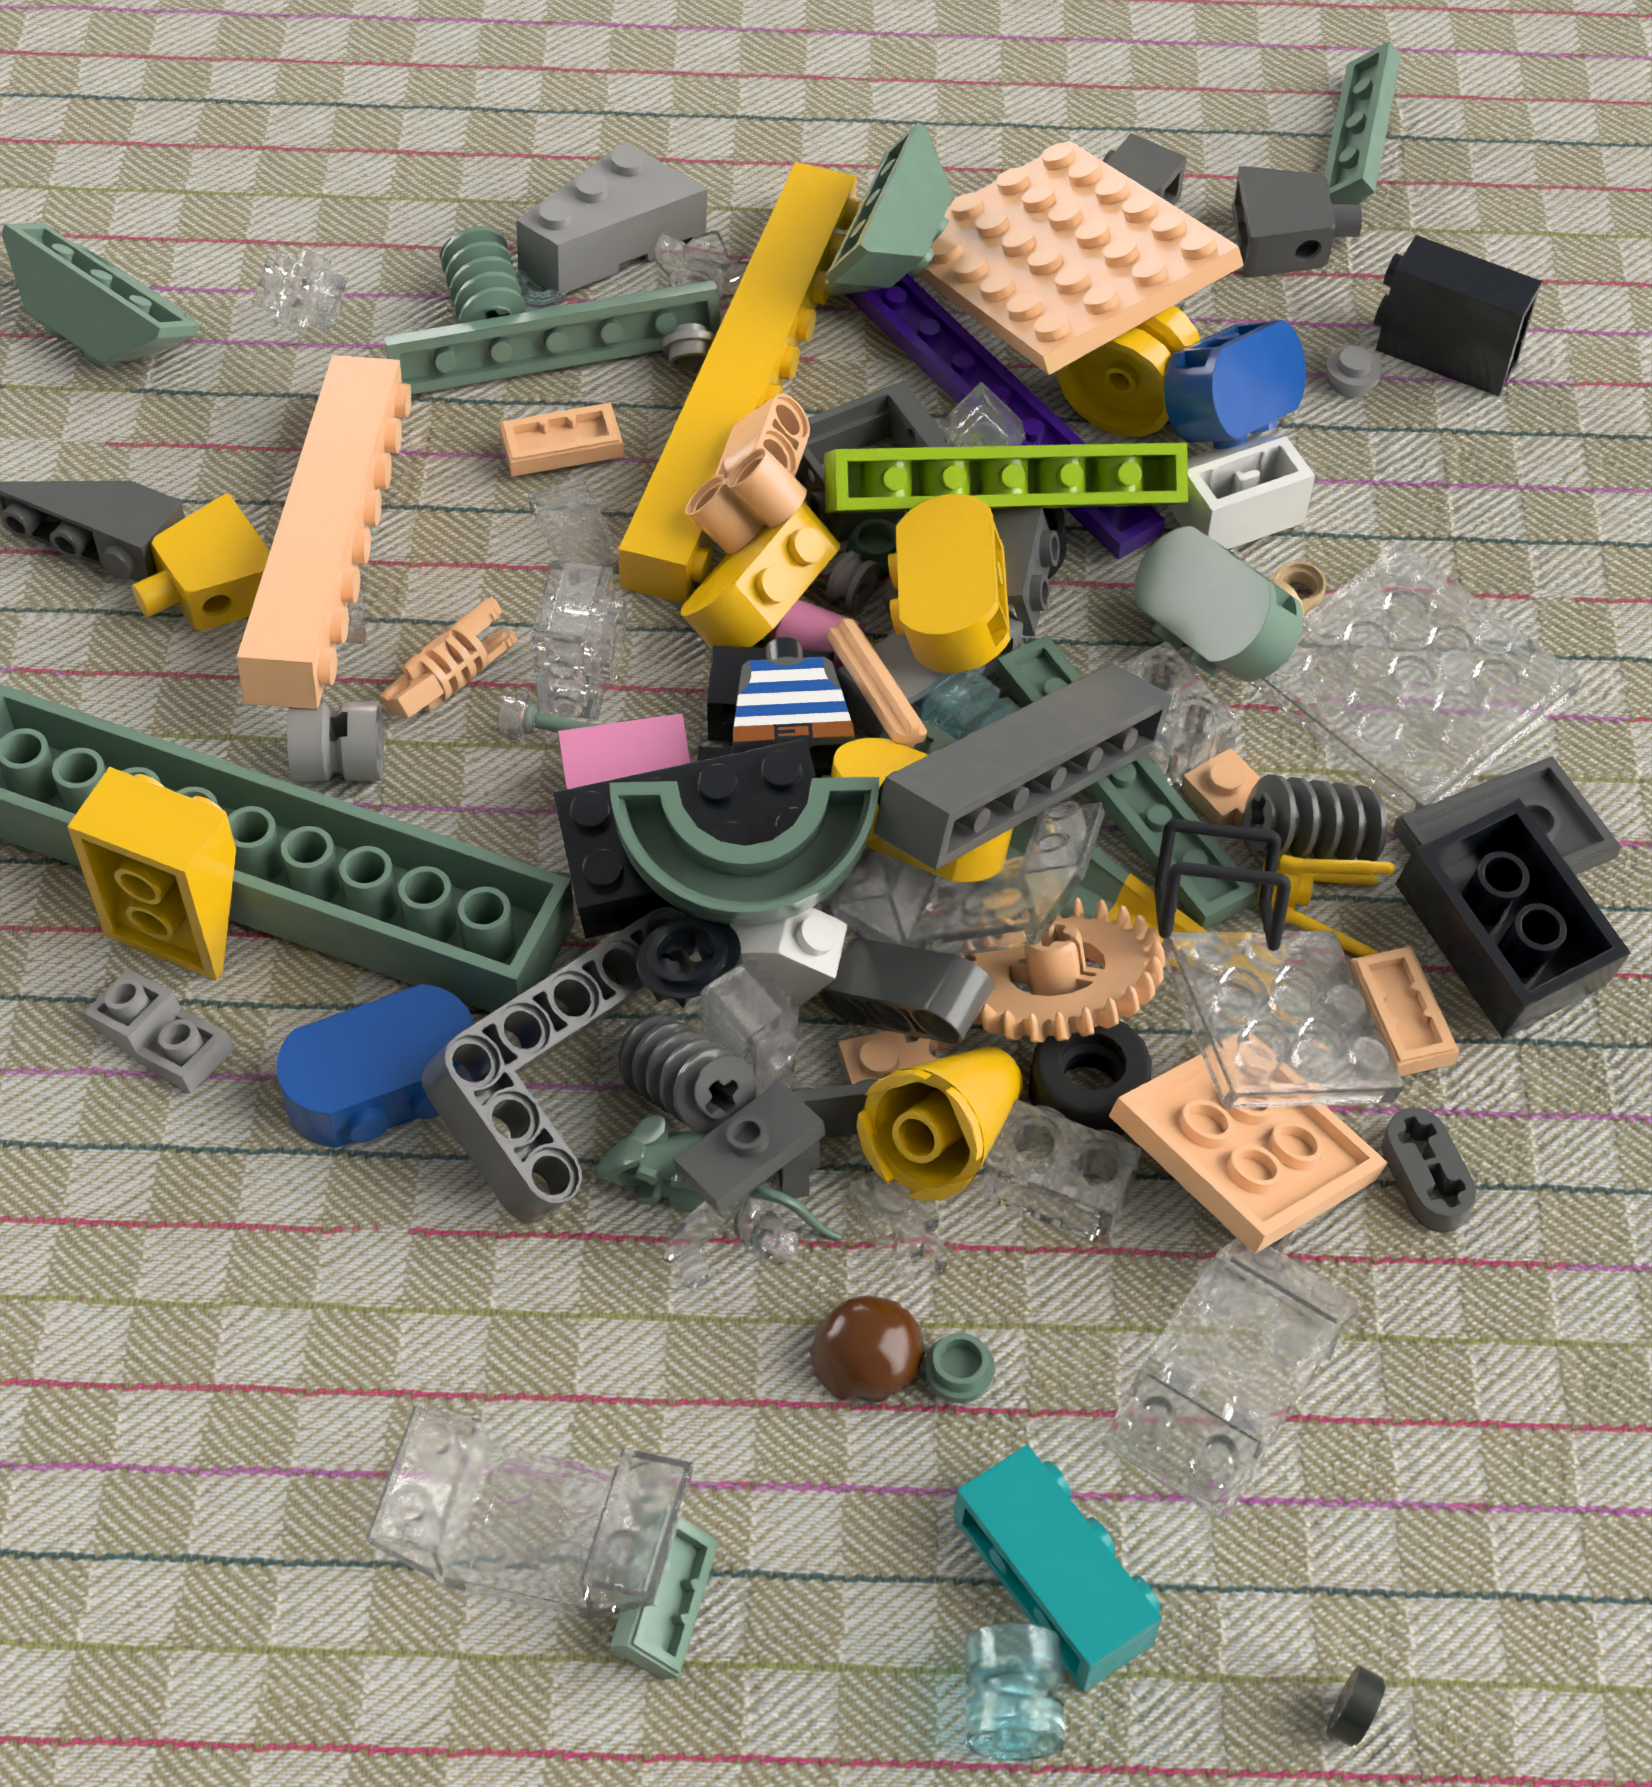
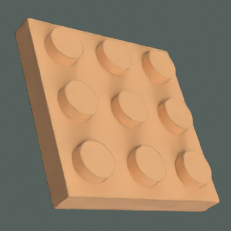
(1247, 1166)

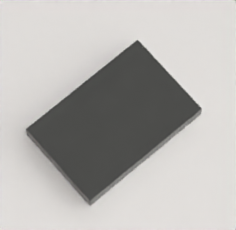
(1547, 795)

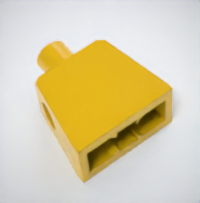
(205, 567)

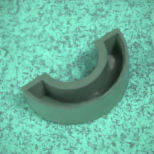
(738, 881)

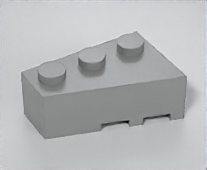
(608, 219)

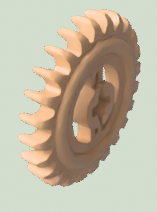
(1064, 990)

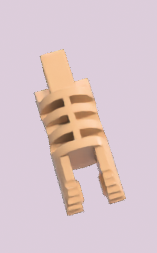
(448, 662)

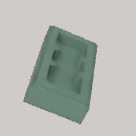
(661, 1633)

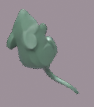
(647, 1163)

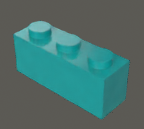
(1058, 1565)

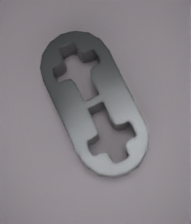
(1438, 1166)

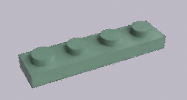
(1361, 125)

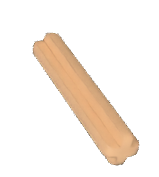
(876, 684)

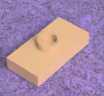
(561, 439)
(1405, 1010)

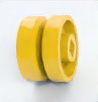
(1123, 380)

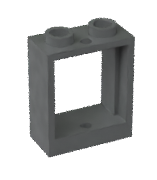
(856, 424)

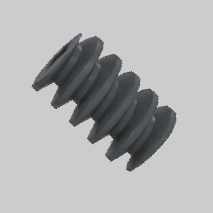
(1317, 818)
(685, 1072)

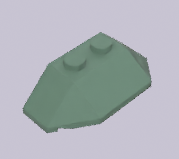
(895, 220)
(90, 298)

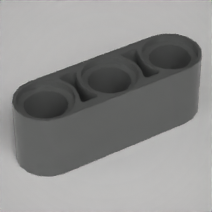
(908, 990)

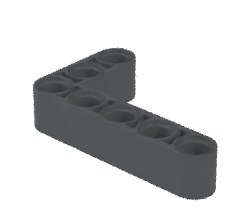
(496, 1064)

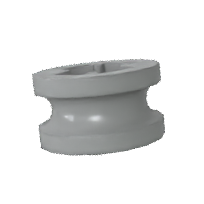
(853, 580)

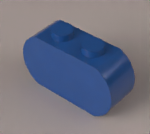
(1235, 383)
(365, 1065)

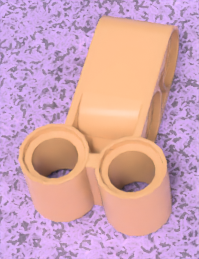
(754, 476)

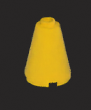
(938, 1120)

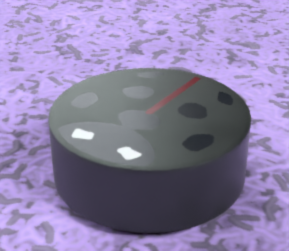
(1356, 1706)

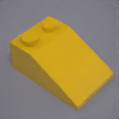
(158, 869)

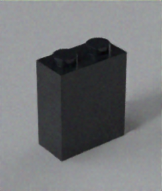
(1455, 314)

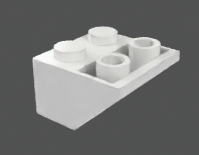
(1246, 491)

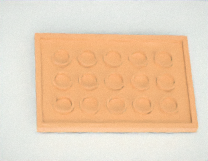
(1070, 256)

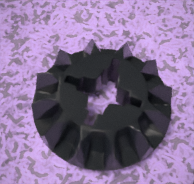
(673, 945)

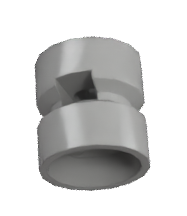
(336, 742)

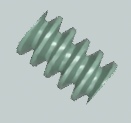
(481, 275)

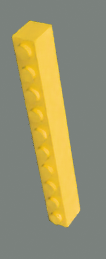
(743, 369)

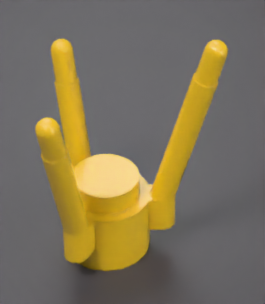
(1305, 872)

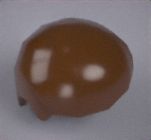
(867, 1348)

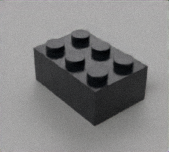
(1511, 917)

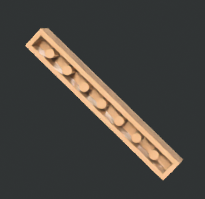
(324, 535)

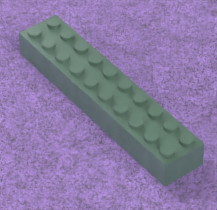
(303, 859)

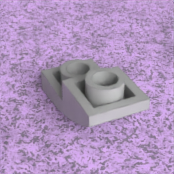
(157, 1032)

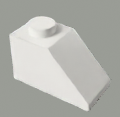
(795, 952)

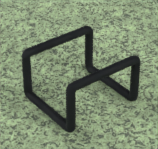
(1168, 878)

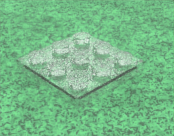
(1280, 1021)

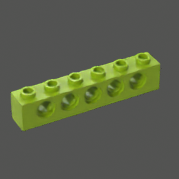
(1007, 476)

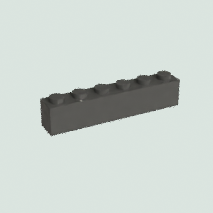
(1020, 765)

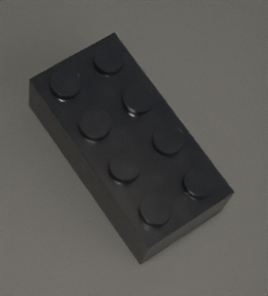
(730, 797)

